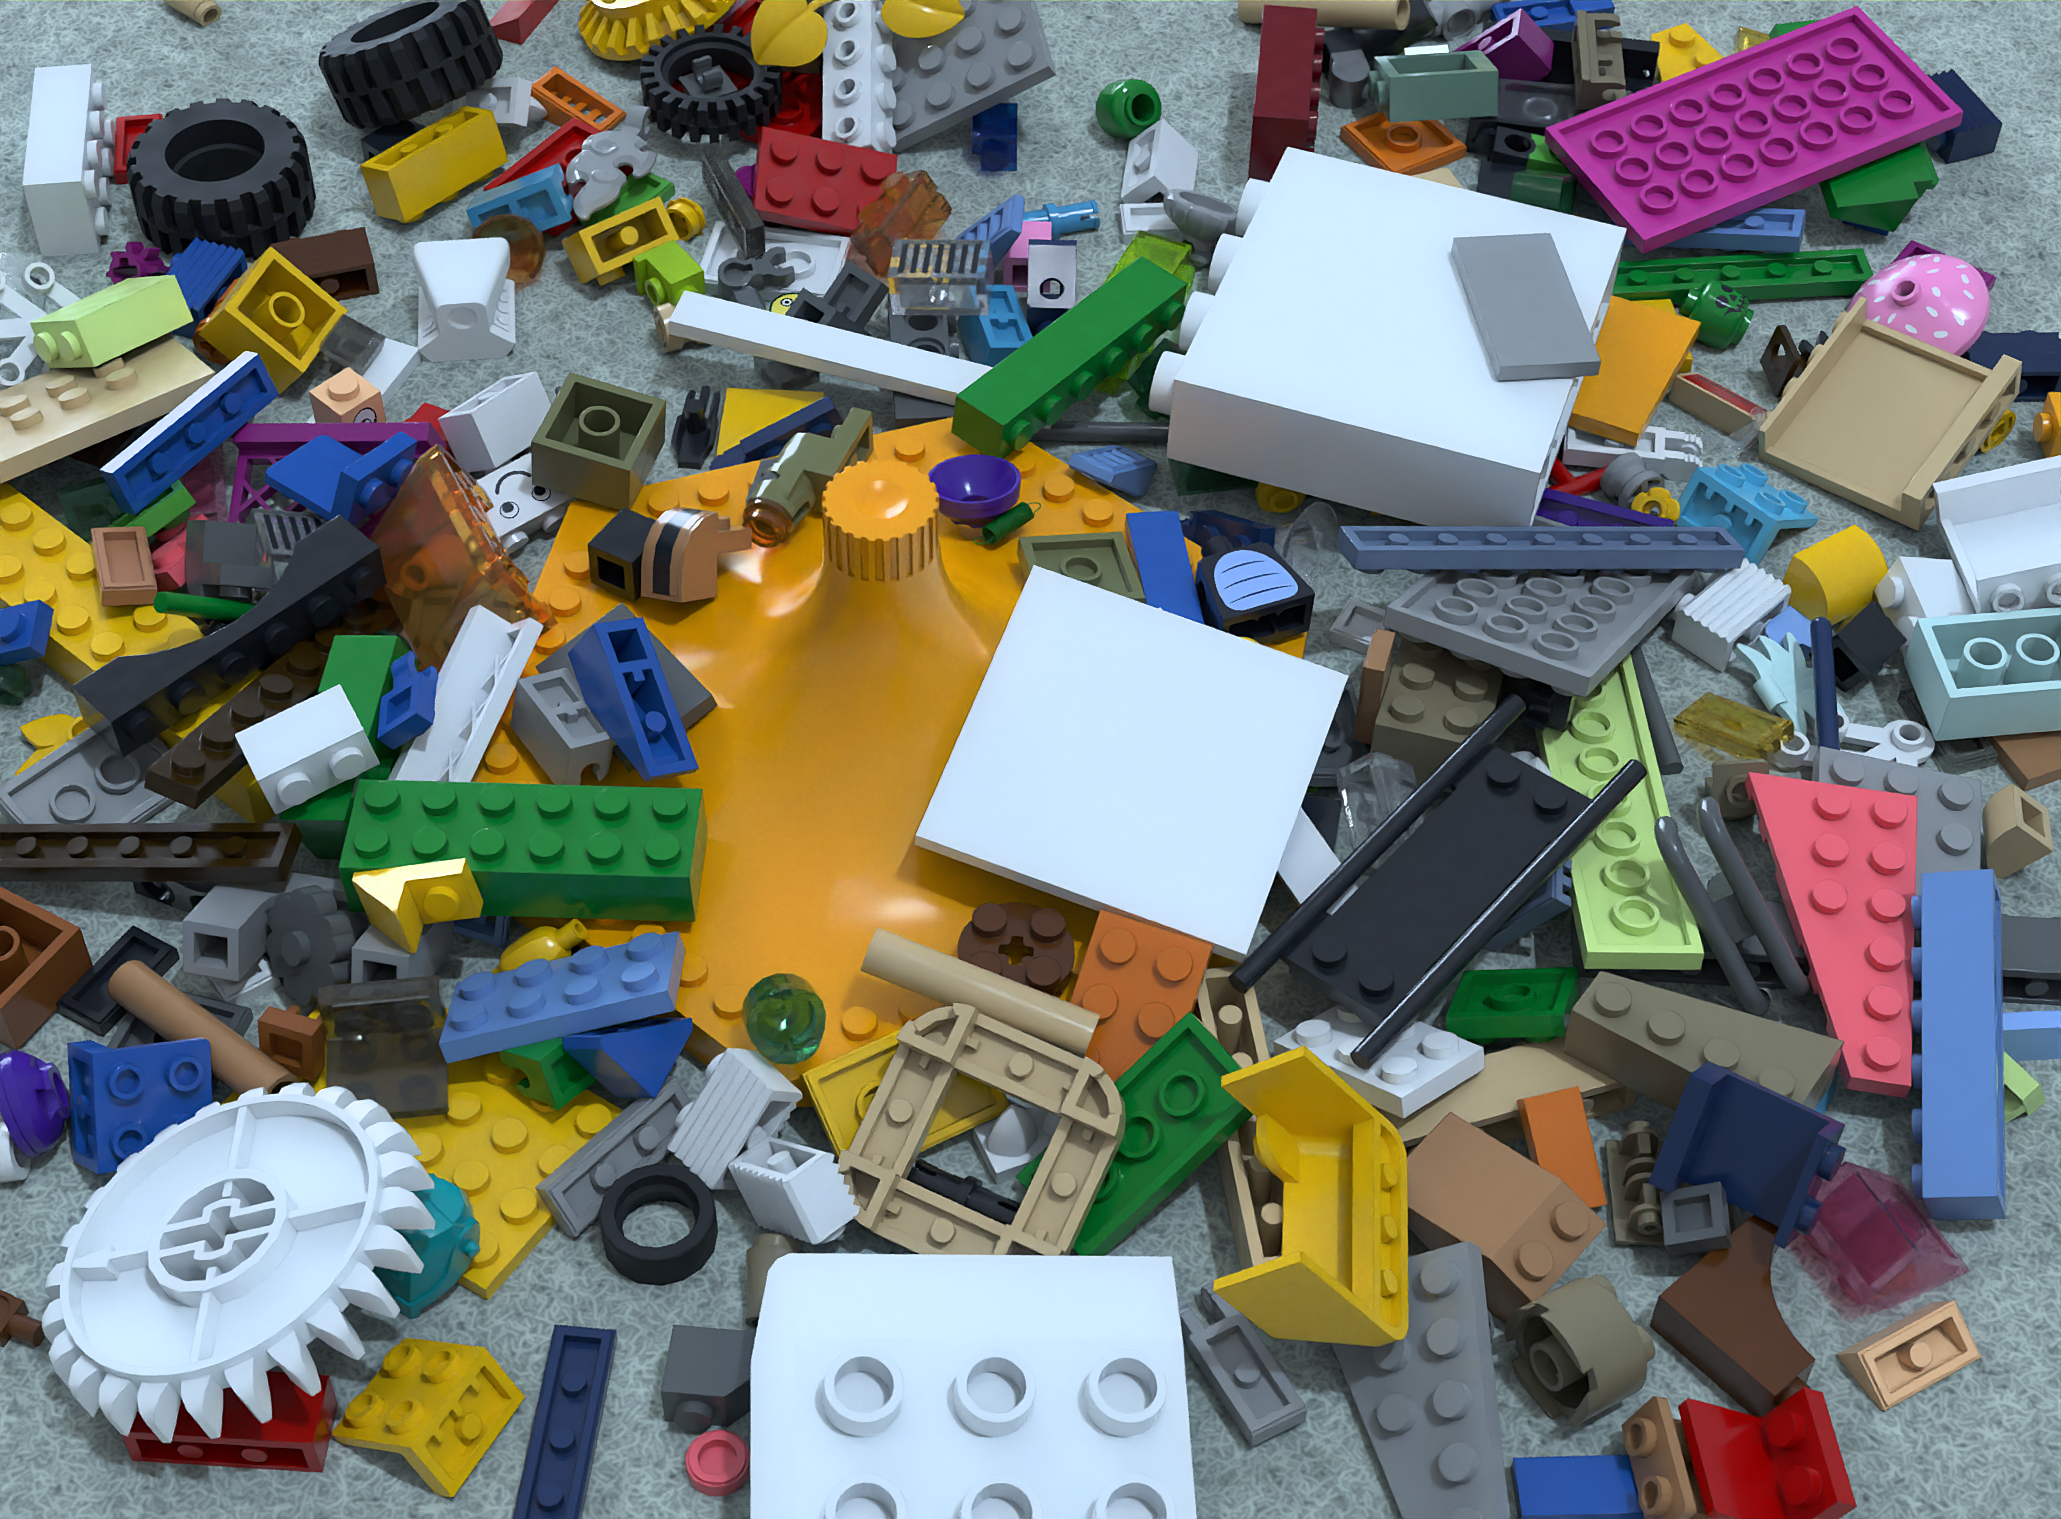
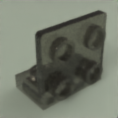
(387, 1043)

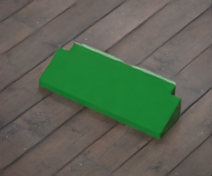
(1880, 190)

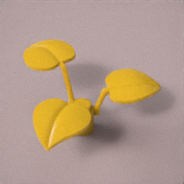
(795, 35)

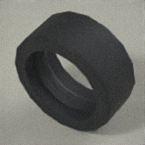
(669, 1262)

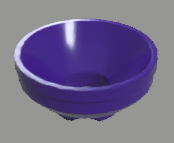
(975, 488)
(32, 1102)

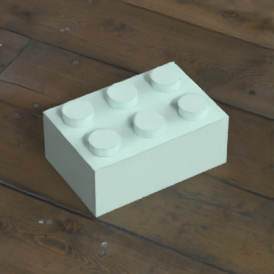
(1988, 672)

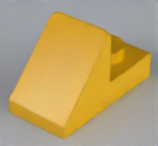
(415, 895)

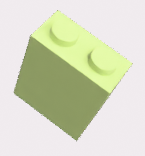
(110, 322)

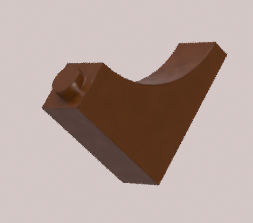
(1730, 1324)

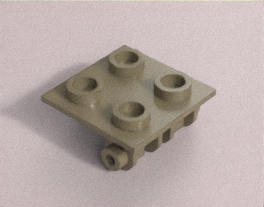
(1634, 1200)

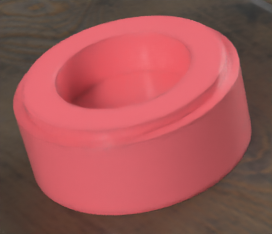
(718, 1463)

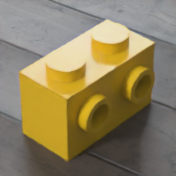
(612, 243)

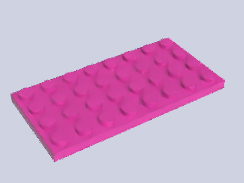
(1751, 128)

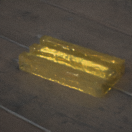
(1733, 727)

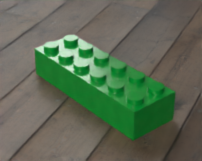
(539, 844)

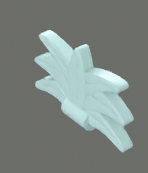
(1782, 679)

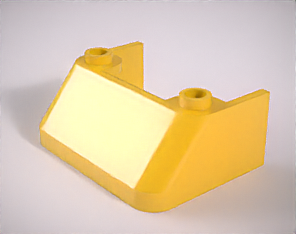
(1341, 1208)

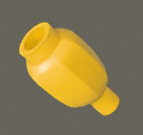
(542, 943)

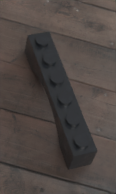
(148, 693)

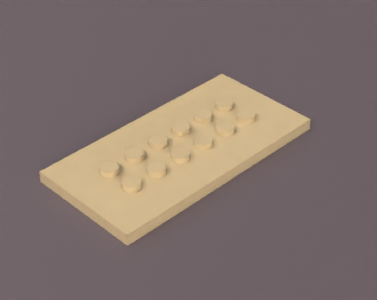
(87, 405)

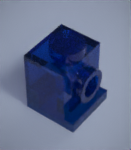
(996, 137)

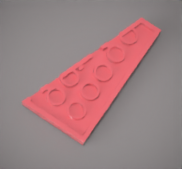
(1848, 893)

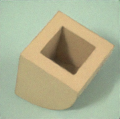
(2015, 831)

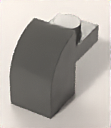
(846, 303)
(222, 560)

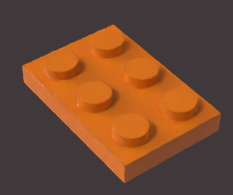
(1139, 985)

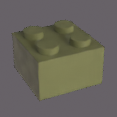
(598, 442)

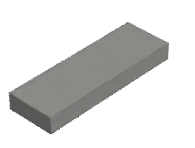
(628, 1142)

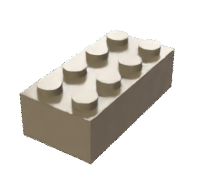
(1433, 705)

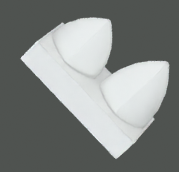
(507, 99)
(1014, 1140)

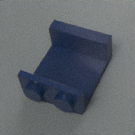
(1756, 1144)

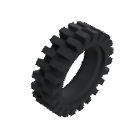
(716, 114)

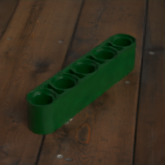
(1545, 189)

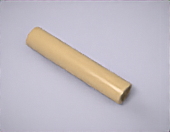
(1338, 13)
(1000, 998)

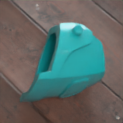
(443, 1250)

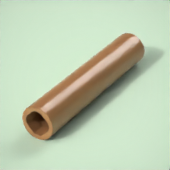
(179, 1018)

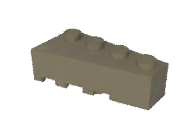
(1660, 1037)

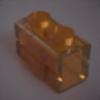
(903, 211)

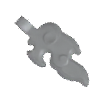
(601, 158)

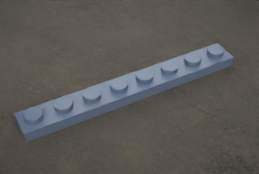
(1538, 547)

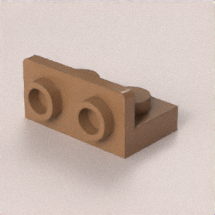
(1662, 1463)

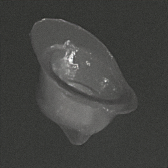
(1309, 541)

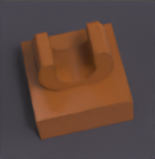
(293, 1040)

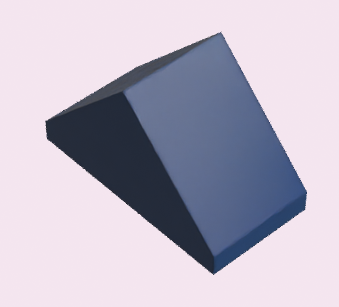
(631, 1056)

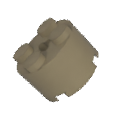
(1579, 1350)

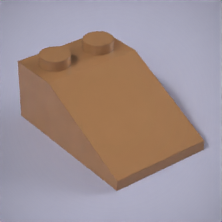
(1488, 1194)

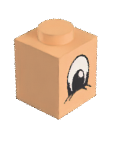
(347, 400)

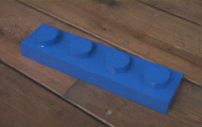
(189, 433)

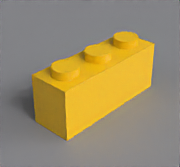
(434, 164)

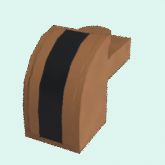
(683, 552)

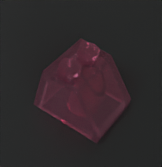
(1880, 1239)

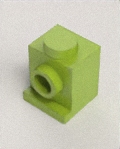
(667, 273)

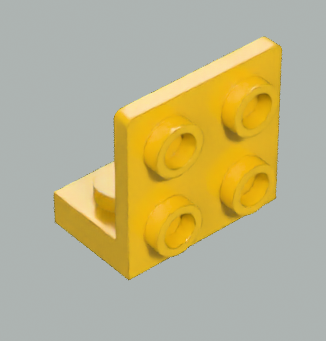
(434, 1407)

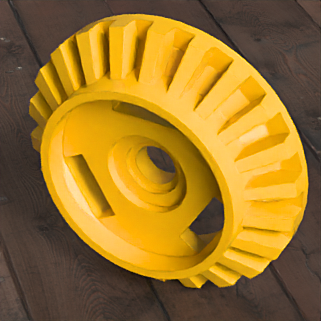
(630, 27)

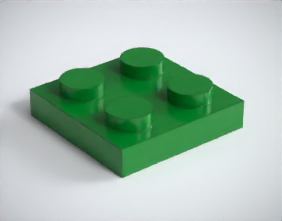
(1513, 1004)

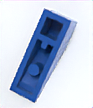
(632, 698)

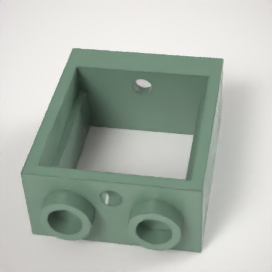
(1434, 86)

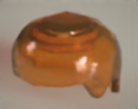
(525, 242)

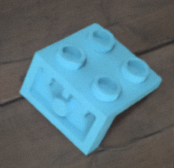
(1742, 505)

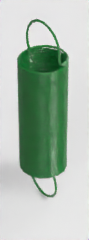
(1007, 523)

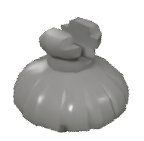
(1200, 221)

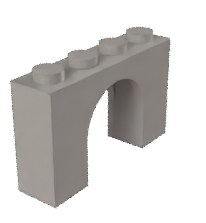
(231, 929)

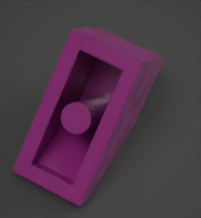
(1515, 48)

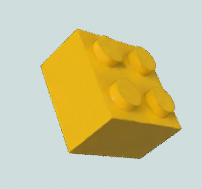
(276, 315)

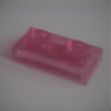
(208, 486)

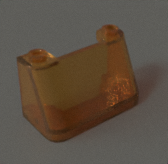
(447, 558)

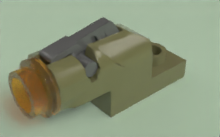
(795, 480)

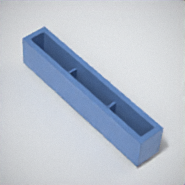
(1961, 1046)

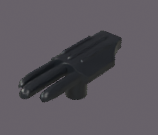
(693, 433)

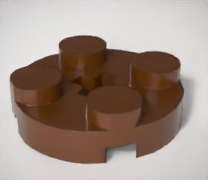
(1023, 927)

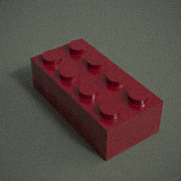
(1285, 87)

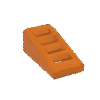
(558, 90)

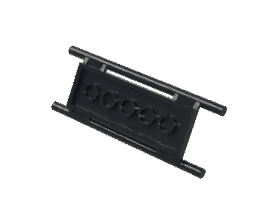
(1441, 889)

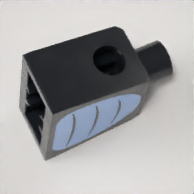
(1251, 591)

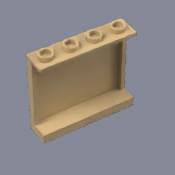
(1885, 417)

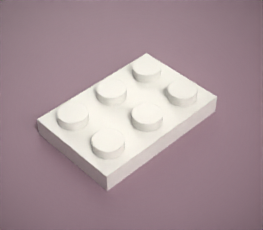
(1406, 1076)

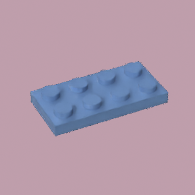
(563, 996)

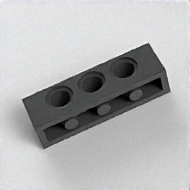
(928, 334)

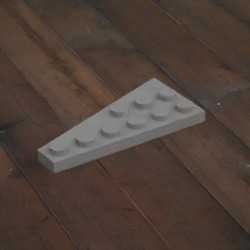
(1435, 1395)

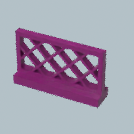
(273, 441)

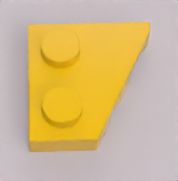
(1681, 52)

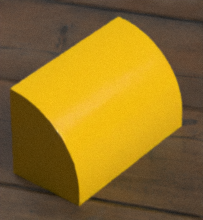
(1836, 575)

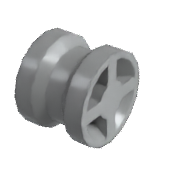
(1628, 478)

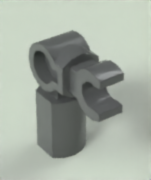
(743, 279)

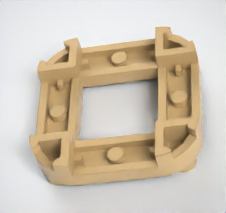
(1018, 1065)

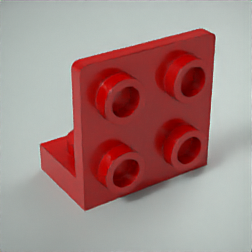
(1770, 1464)

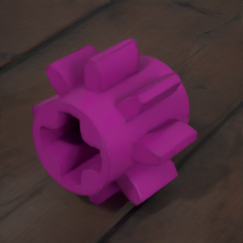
(136, 263)

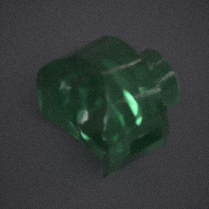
(784, 1018)

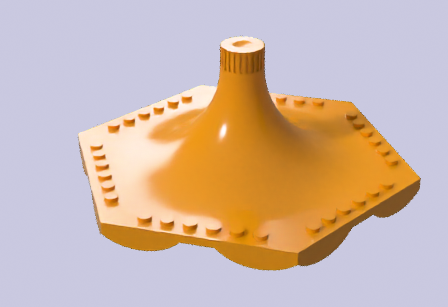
(835, 713)

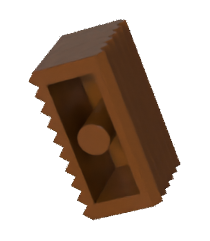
(335, 262)

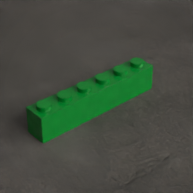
(1069, 359)

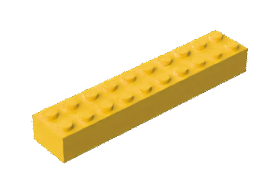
(57, 566)

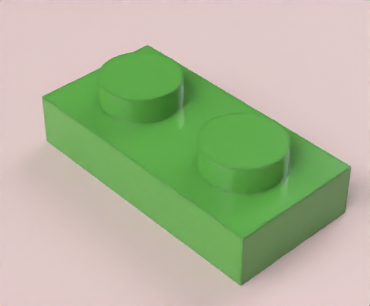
(164, 511)

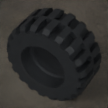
(409, 60)
(221, 177)

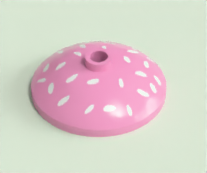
(1930, 300)

